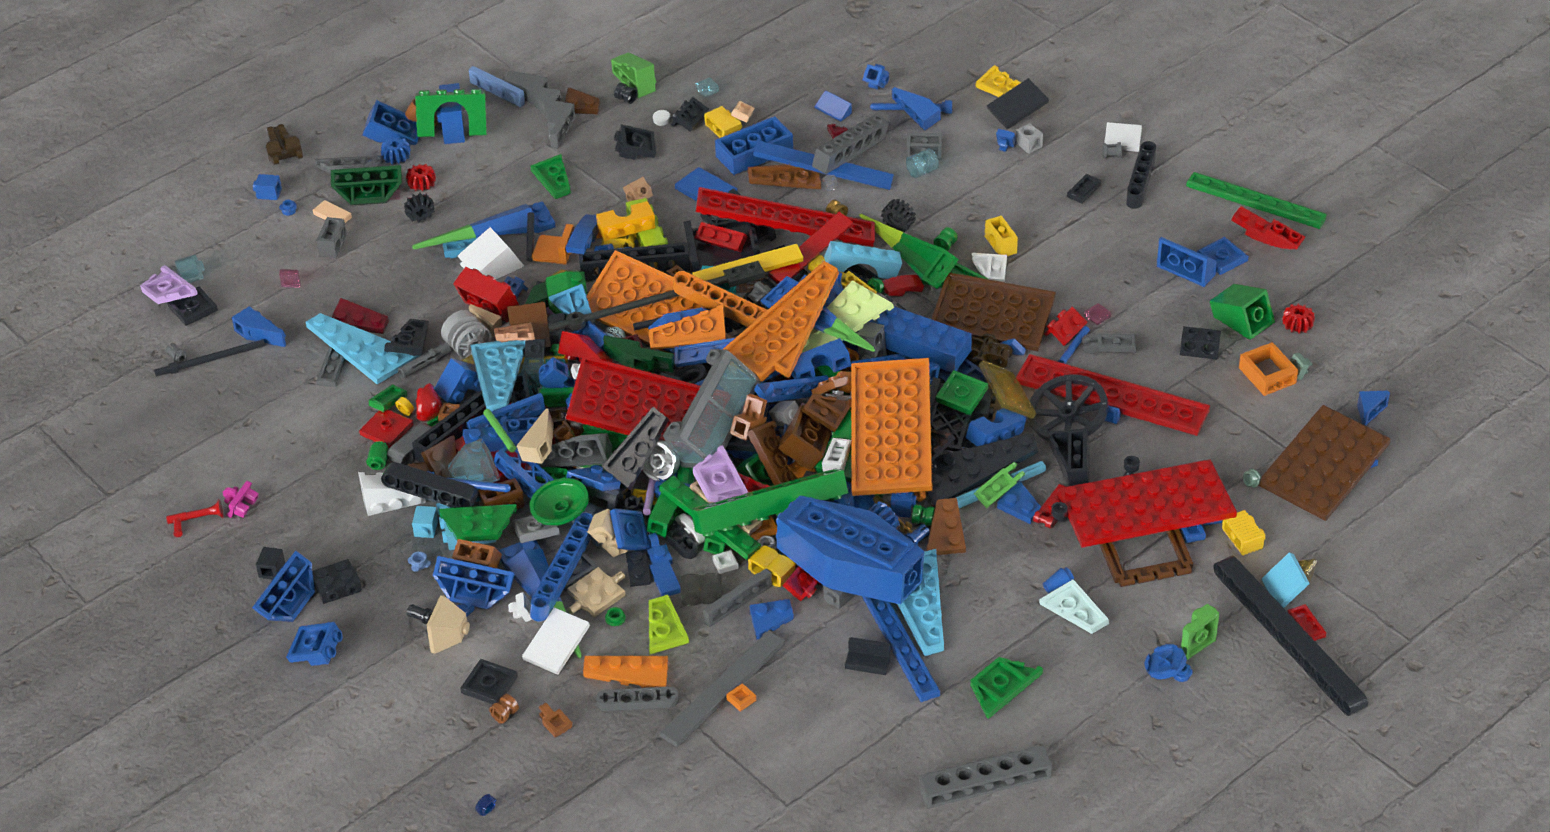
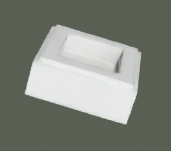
(725, 561)

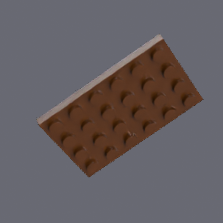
(995, 309)
(1324, 462)

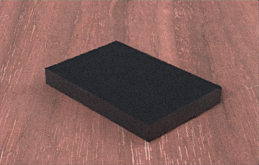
(1017, 103)

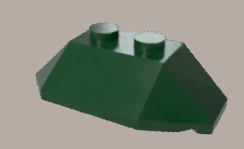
(367, 184)

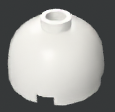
(661, 459)

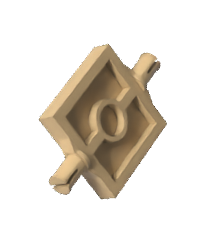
(596, 592)

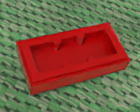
(1307, 621)

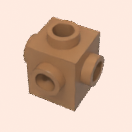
(638, 190)

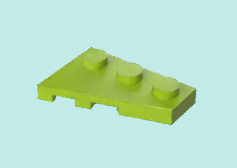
(664, 626)

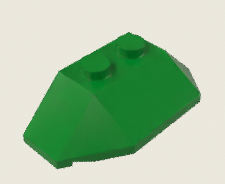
(562, 281)

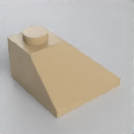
(446, 625)

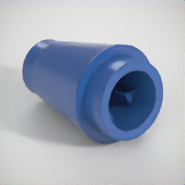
(1058, 579)

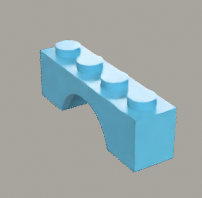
(845, 255)

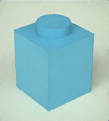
(425, 522)

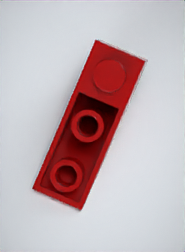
(577, 345)

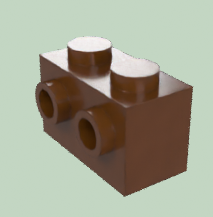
(514, 496)

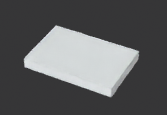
(556, 641)

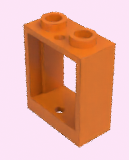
(1271, 383)

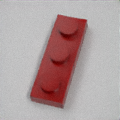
(721, 237)

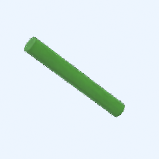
(499, 430)

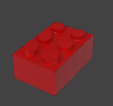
(485, 292)

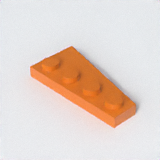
(690, 330)
(637, 670)

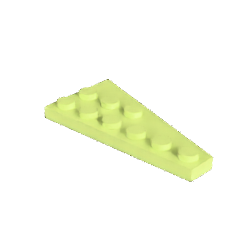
(854, 308)

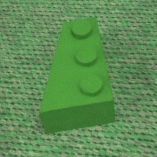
(635, 73)

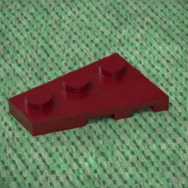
(360, 317)

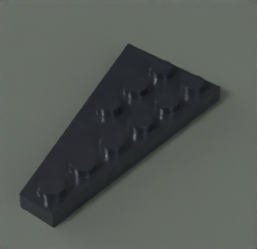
(974, 466)

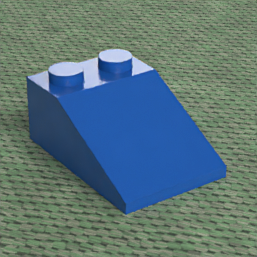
(389, 122)

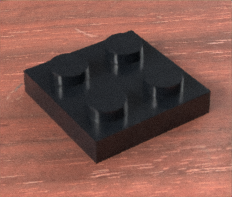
(193, 307)
(488, 681)

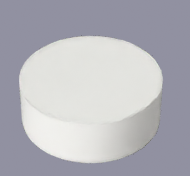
(661, 117)

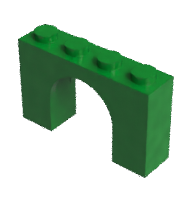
(472, 101)
(663, 516)

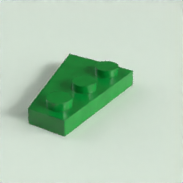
(552, 176)

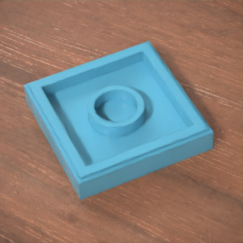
(1285, 580)

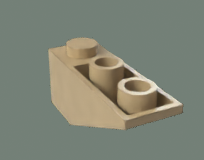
(538, 440)

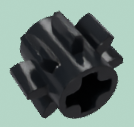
(634, 504)

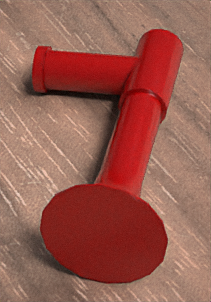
(216, 509)

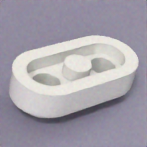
(686, 523)

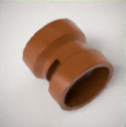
(506, 706)

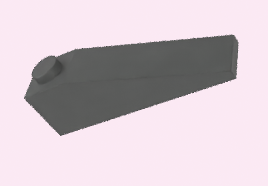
(580, 451)

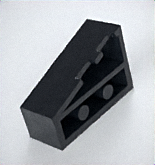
(1072, 454)

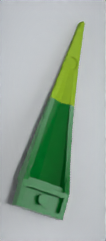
(926, 259)

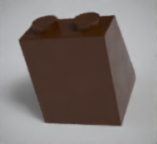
(533, 314)

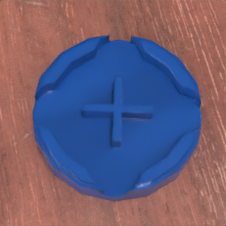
(1165, 661)

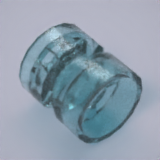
(922, 163)

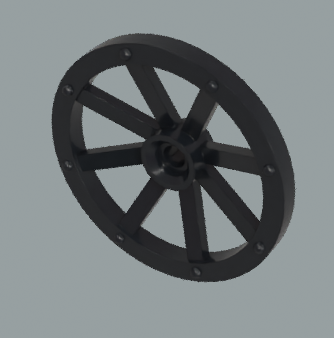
(1069, 410)

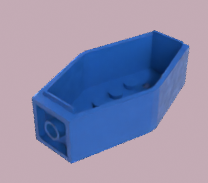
(850, 549)

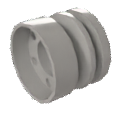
(464, 330)

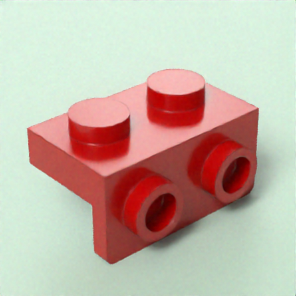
(1066, 326)
(801, 584)

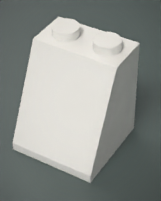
(490, 256)

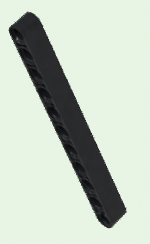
(1291, 636)

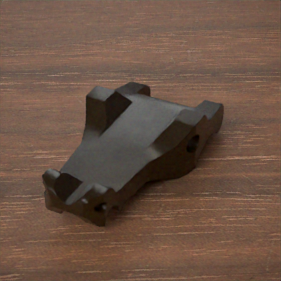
(282, 144)

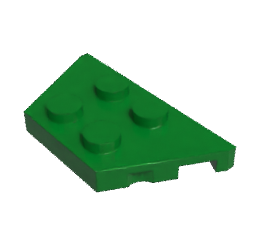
(478, 522)
(1001, 683)

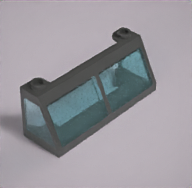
(712, 410)

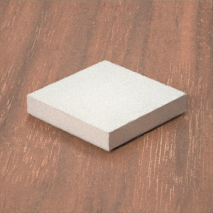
(1127, 134)

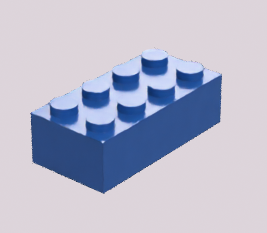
(738, 148)

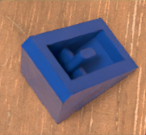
(1371, 404)

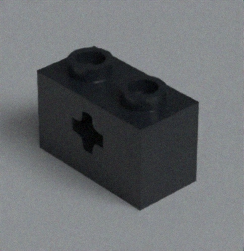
(523, 387)

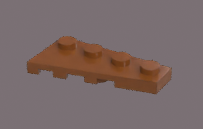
(784, 176)

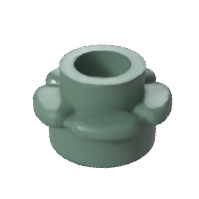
(1251, 478)

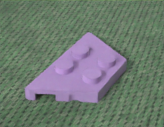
(167, 287)
(718, 477)

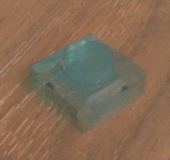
(707, 87)

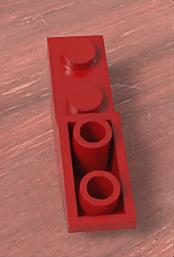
(1272, 233)

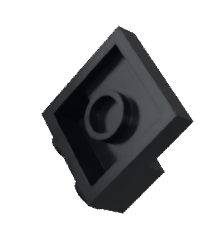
(634, 142)
(336, 581)

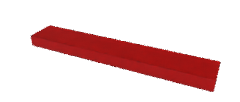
(814, 246)

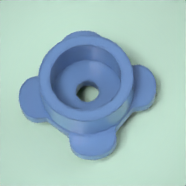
(419, 561)

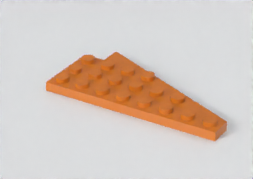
(783, 330)

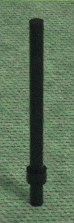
(174, 367)

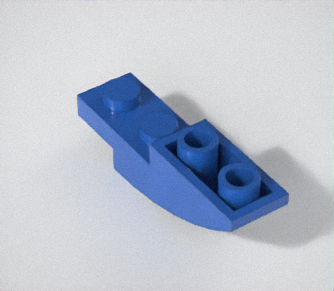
(514, 428)

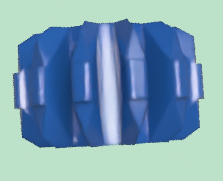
(395, 150)
(885, 513)

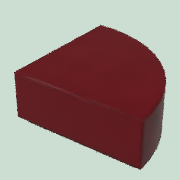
(835, 130)

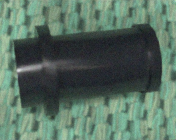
(419, 613)

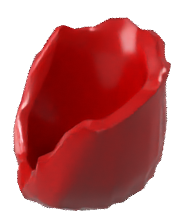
(427, 403)

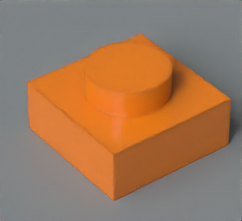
(741, 697)

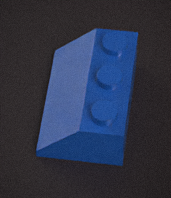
(1185, 262)

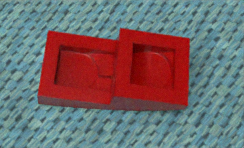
(898, 285)

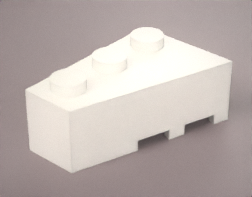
(380, 498)

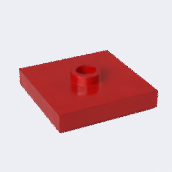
(386, 427)

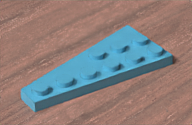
(359, 347)
(497, 370)
(923, 608)

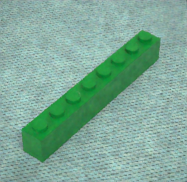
(766, 501)

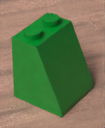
(1243, 309)

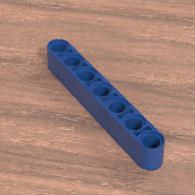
(561, 568)

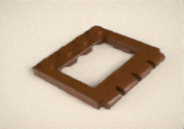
(1146, 574)

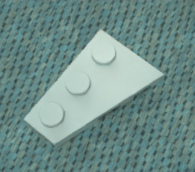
(1075, 606)

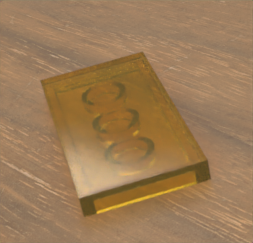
(1007, 389)

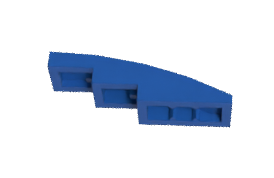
(583, 235)

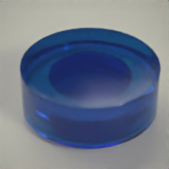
(485, 805)

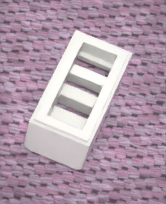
(835, 456)

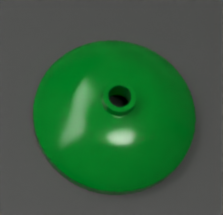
(559, 501)

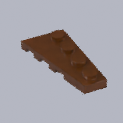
(771, 456)

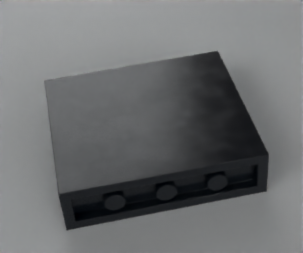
(712, 255)

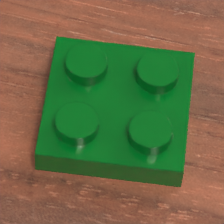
(961, 392)

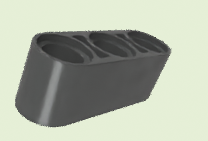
(402, 450)

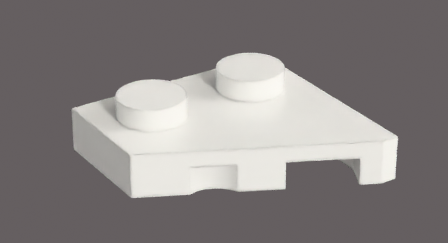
(991, 265)

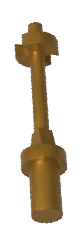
(905, 527)

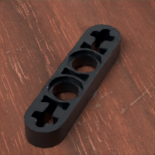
(679, 545)

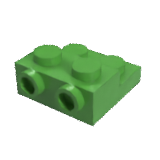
(1200, 631)

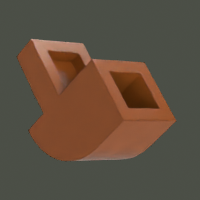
(750, 418)

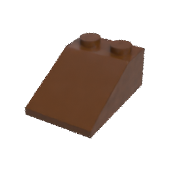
(805, 439)

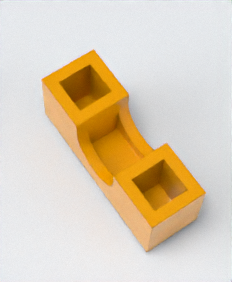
(614, 226)

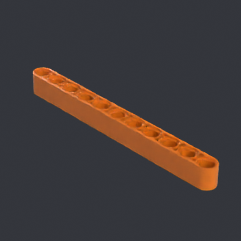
(725, 298)

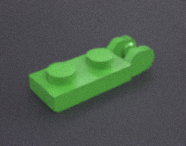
(997, 486)

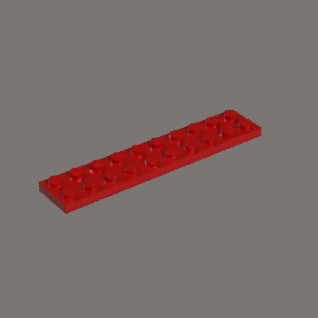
(778, 215)
(1130, 398)

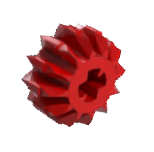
(420, 177)
(1298, 318)

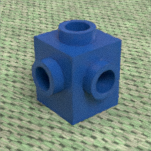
(876, 76)

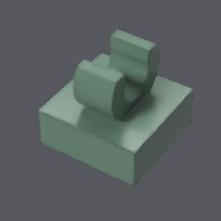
(1301, 364)

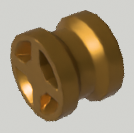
(835, 206)

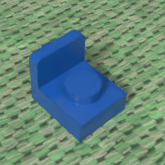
(516, 284)

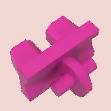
(237, 498)

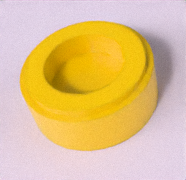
(404, 406)

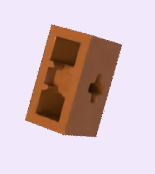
(477, 553)

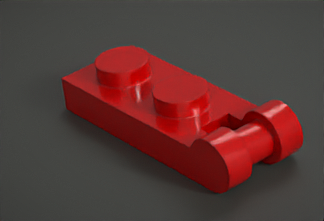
(1044, 514)

